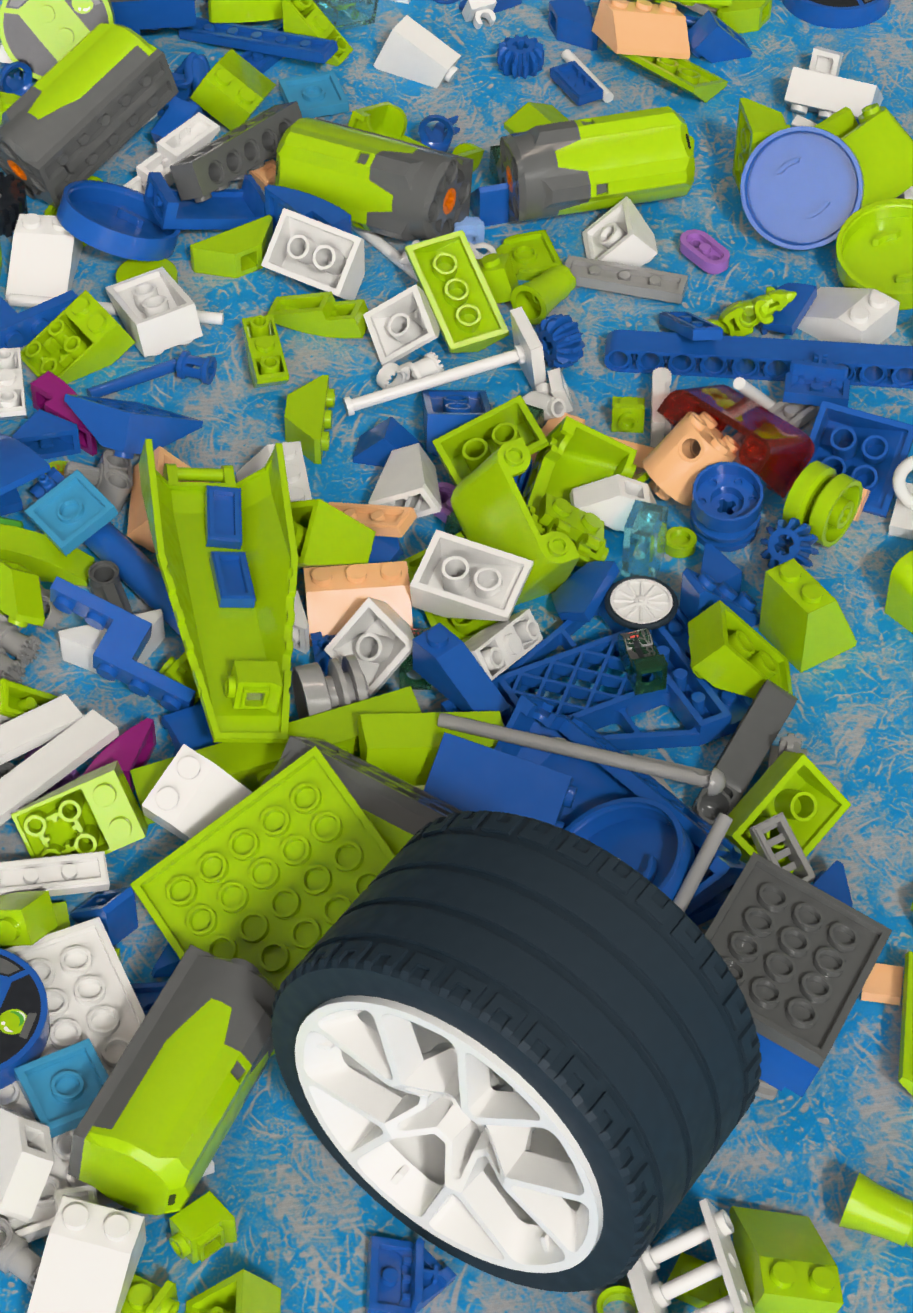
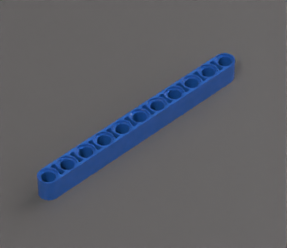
(754, 357)

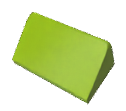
(19, 699)

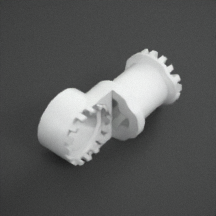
(408, 371)

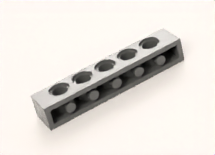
(233, 153)

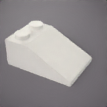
(42, 257)
(155, 311)
(851, 315)
(468, 579)
(192, 794)
(88, 1259)

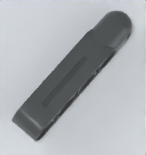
(746, 749)

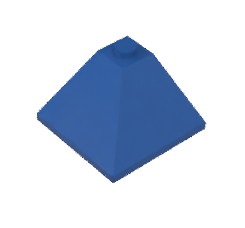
(127, 424)
(862, 448)

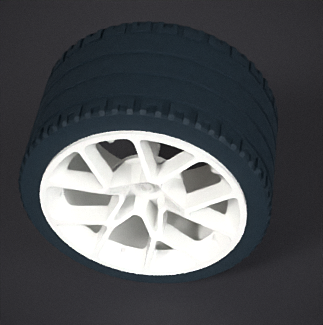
(518, 1049)

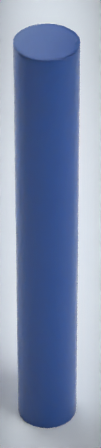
(133, 379)

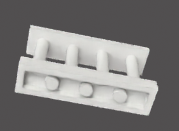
(654, 1296)

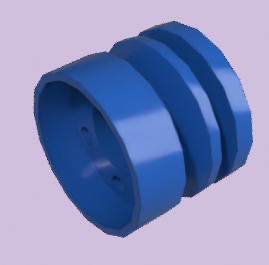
(726, 506)

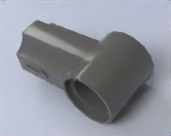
(106, 584)

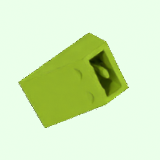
(77, 342)
(83, 816)

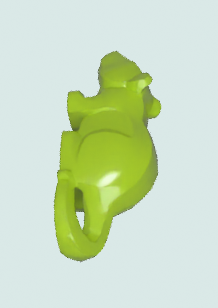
(742, 316)

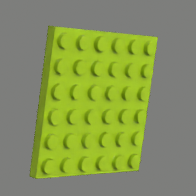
(268, 871)

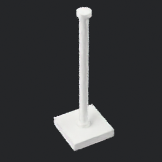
(527, 352)

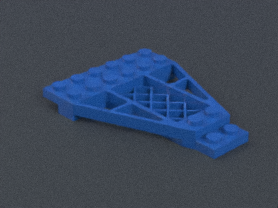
(699, 706)

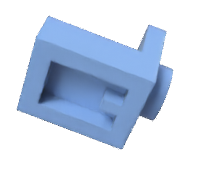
(473, 229)

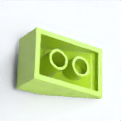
(232, 90)
(734, 654)
(785, 1263)

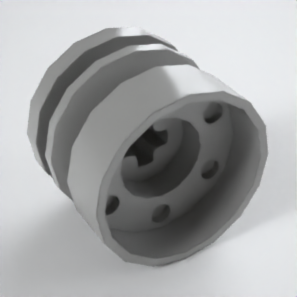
(322, 693)

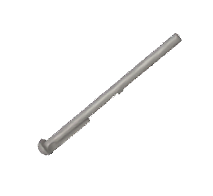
(713, 780)

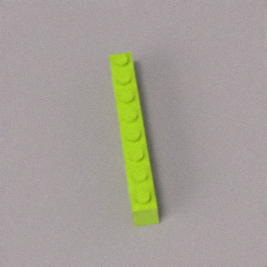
(255, 760)

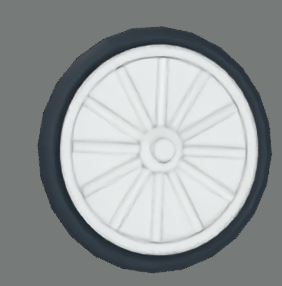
(641, 603)

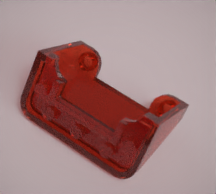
(771, 445)

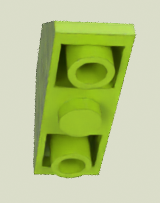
(746, 14)
(307, 19)
(233, 251)
(264, 351)
(309, 417)
(20, 595)

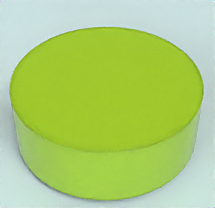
(680, 542)

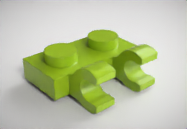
(577, 524)

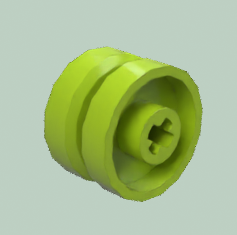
(824, 502)

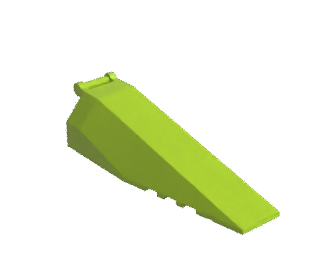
(224, 635)

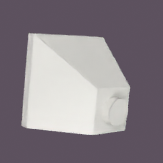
(620, 237)
(401, 325)
(377, 639)

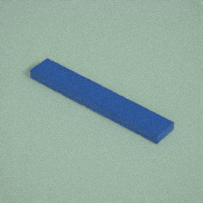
(261, 40)

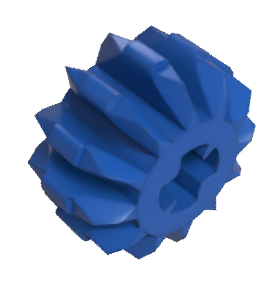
(520, 56)
(560, 340)
(780, 539)

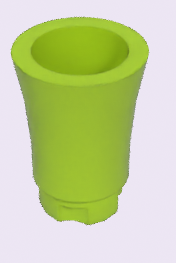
(543, 293)
(879, 1212)

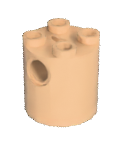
(684, 454)

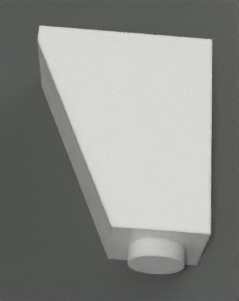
(417, 55)
(408, 482)

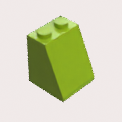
(329, 536)
(802, 617)

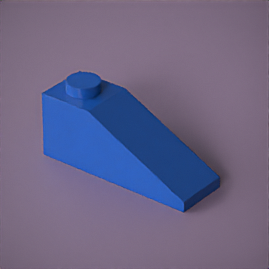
(455, 672)

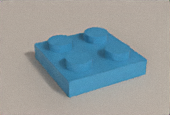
(315, 93)
(71, 512)
(62, 1085)

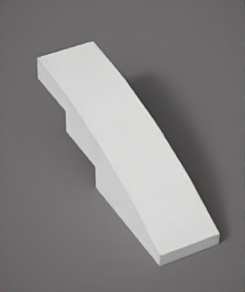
(173, 147)

